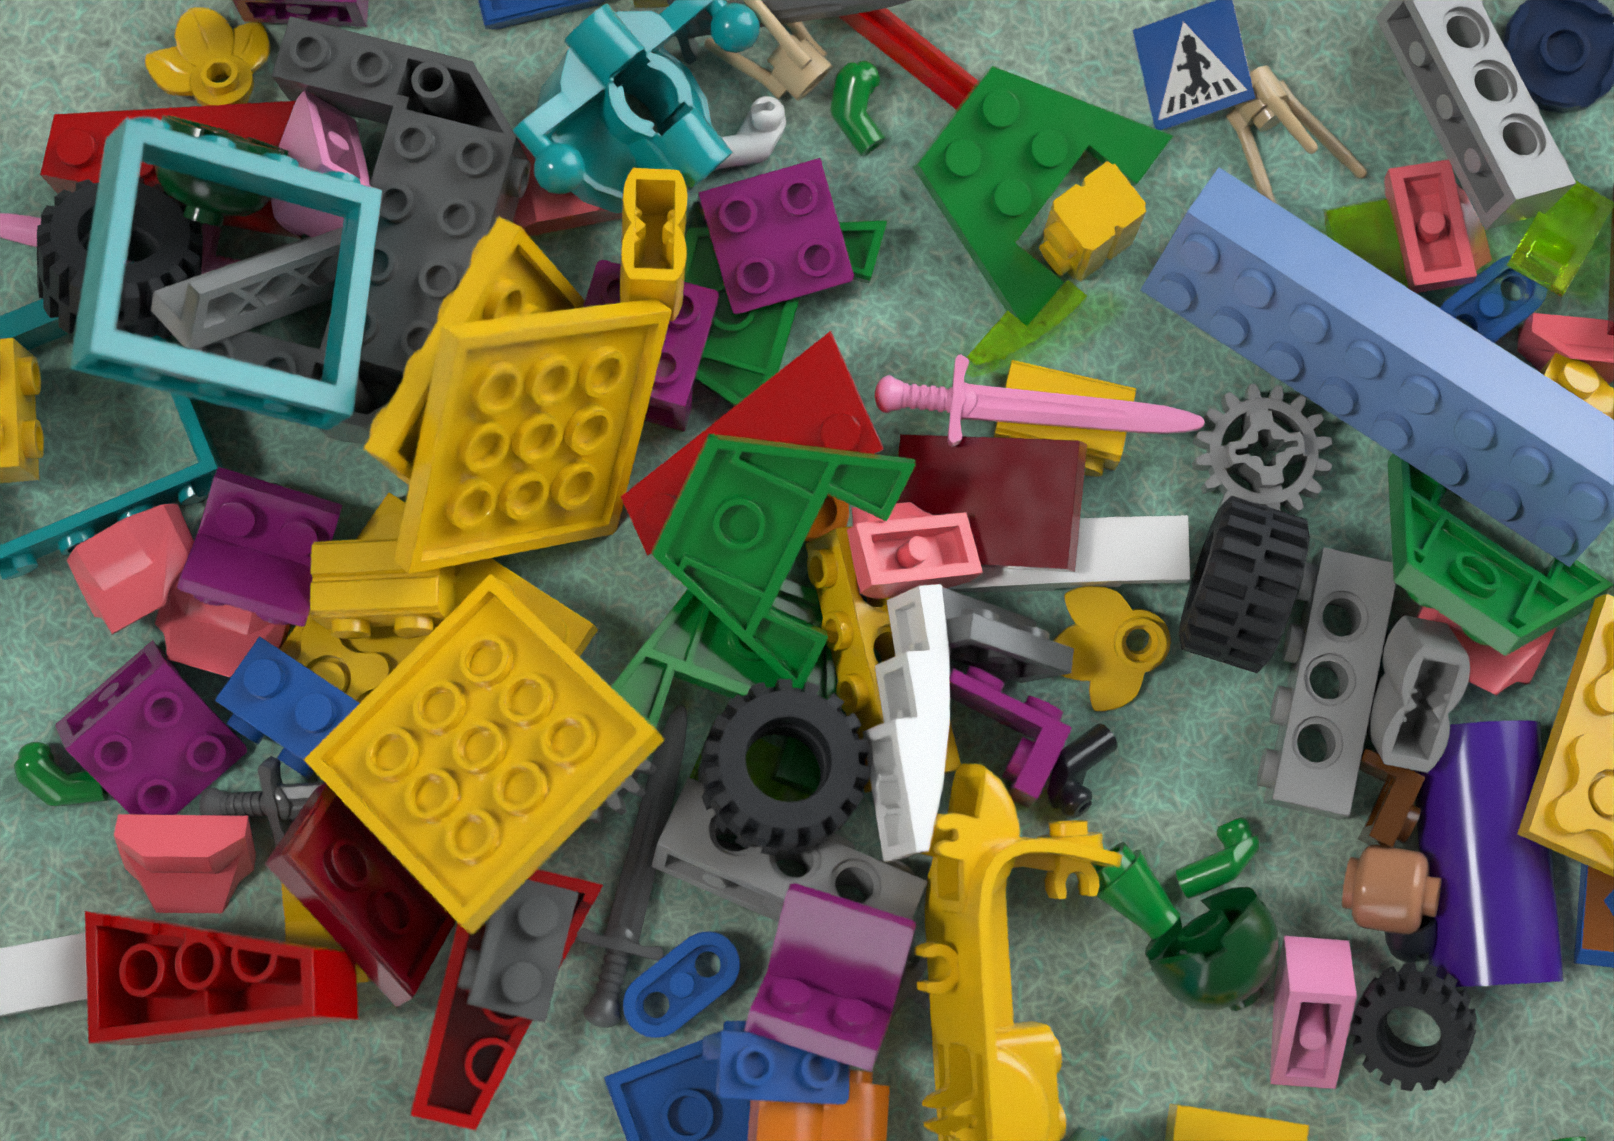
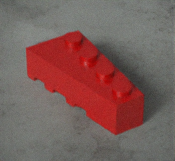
(79, 140)
(802, 404)
(193, 982)
(473, 1044)

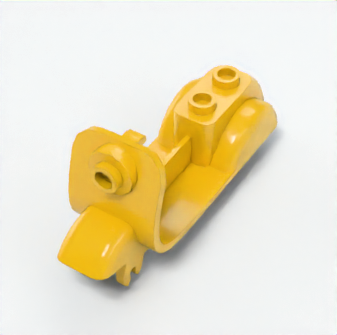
(989, 1072)

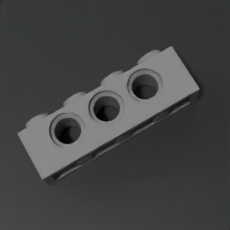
(1477, 107)
(1366, 592)
(752, 879)

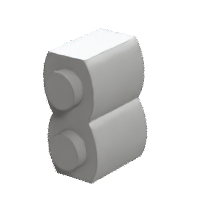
(1420, 686)

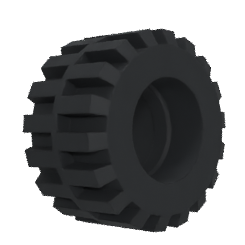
(160, 243)
(1244, 584)
(813, 722)

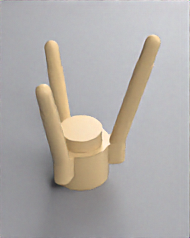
(796, 62)
(1274, 105)

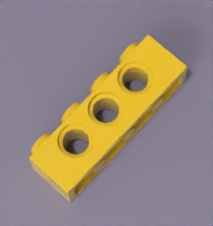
(853, 632)

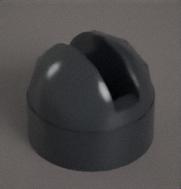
(1419, 943)

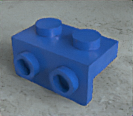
(283, 701)
(772, 1071)

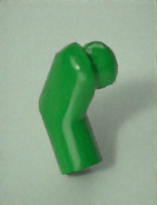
(849, 105)
(50, 783)
(1223, 865)

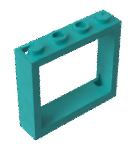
(201, 375)
(191, 485)

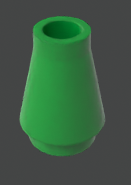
(1136, 892)

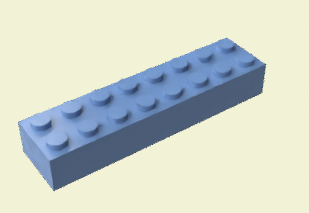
(1391, 366)

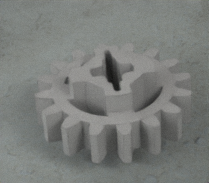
(1258, 425)

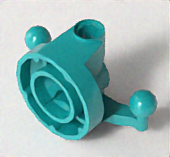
(589, 135)

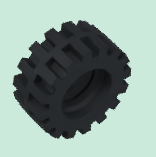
(1403, 1060)

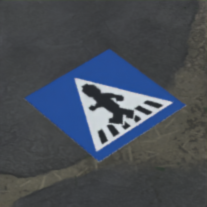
(1193, 64)

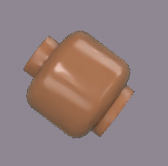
(1390, 889)

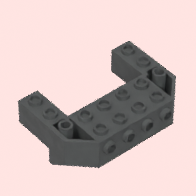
(443, 180)

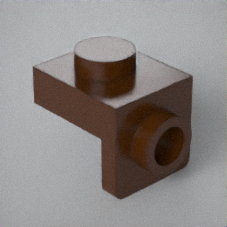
(1393, 811)

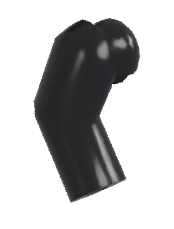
(1071, 766)

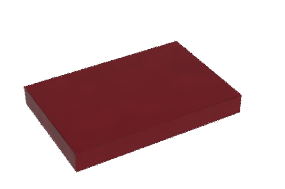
(1015, 491)
(361, 895)

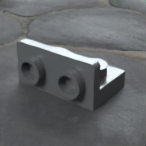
(1001, 641)
(520, 952)

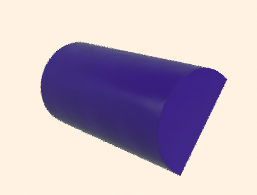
(1496, 886)

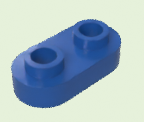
(1487, 308)
(682, 984)

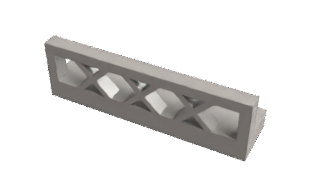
(250, 291)

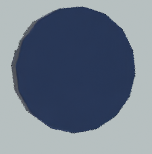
(1552, 66)

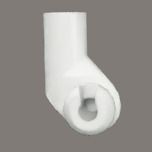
(757, 133)

